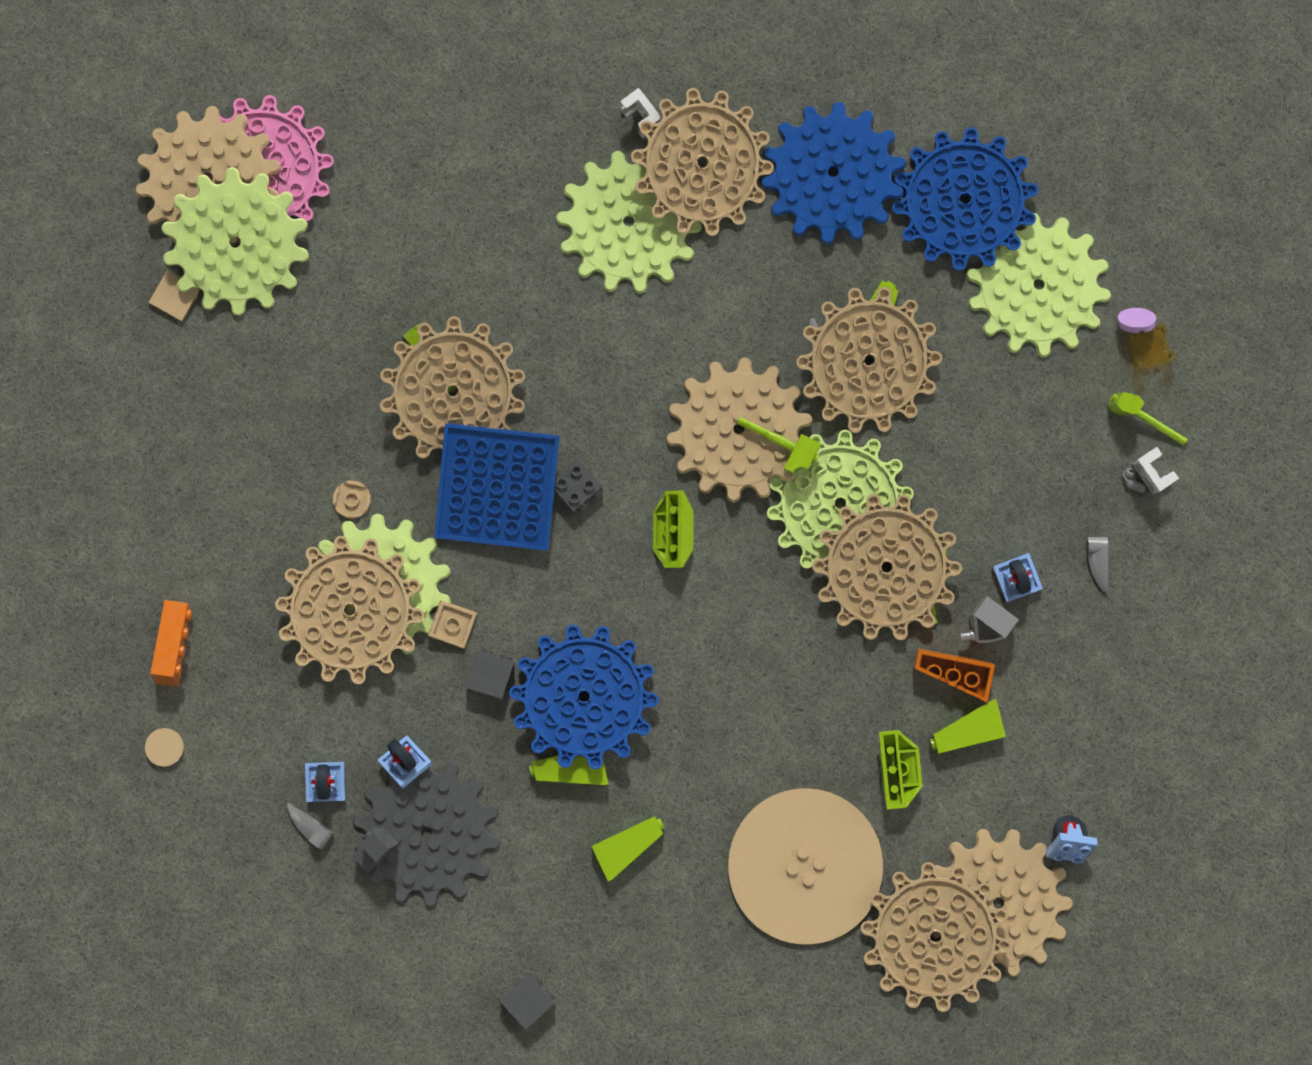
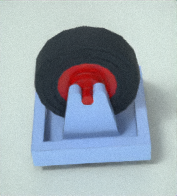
(1017, 577)
(404, 761)
(325, 781)
(1070, 840)

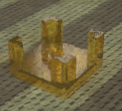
(1150, 348)

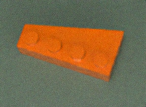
(170, 643)
(960, 672)

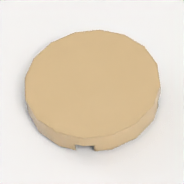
(357, 502)
(164, 747)

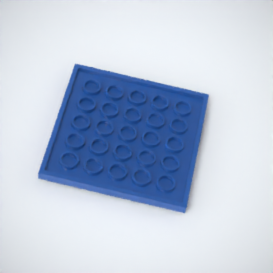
(497, 486)

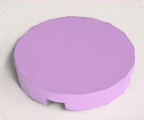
(1136, 320)

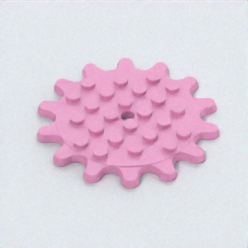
(292, 148)

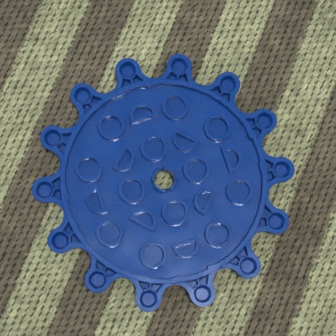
(968, 170)
(825, 200)
(588, 667)

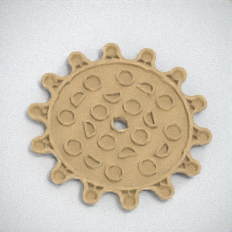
(198, 150)
(730, 154)
(445, 361)
(897, 367)
(709, 423)
(916, 572)
(320, 617)
(1025, 888)
(941, 966)

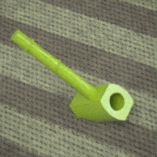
(1129, 404)
(802, 453)

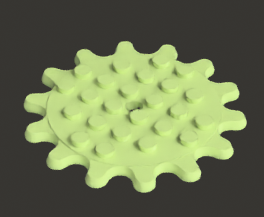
(205, 236)
(607, 242)
(1047, 313)
(841, 473)
(416, 564)

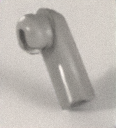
(1130, 481)

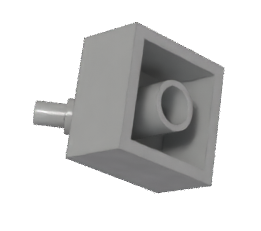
(989, 623)

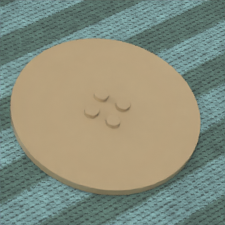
(805, 866)

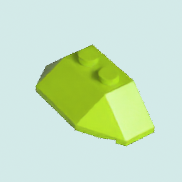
(673, 529)
(899, 769)

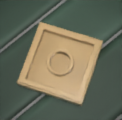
(171, 299)
(452, 624)

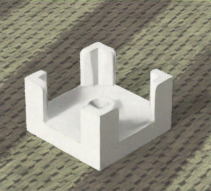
(638, 100)
(1150, 475)

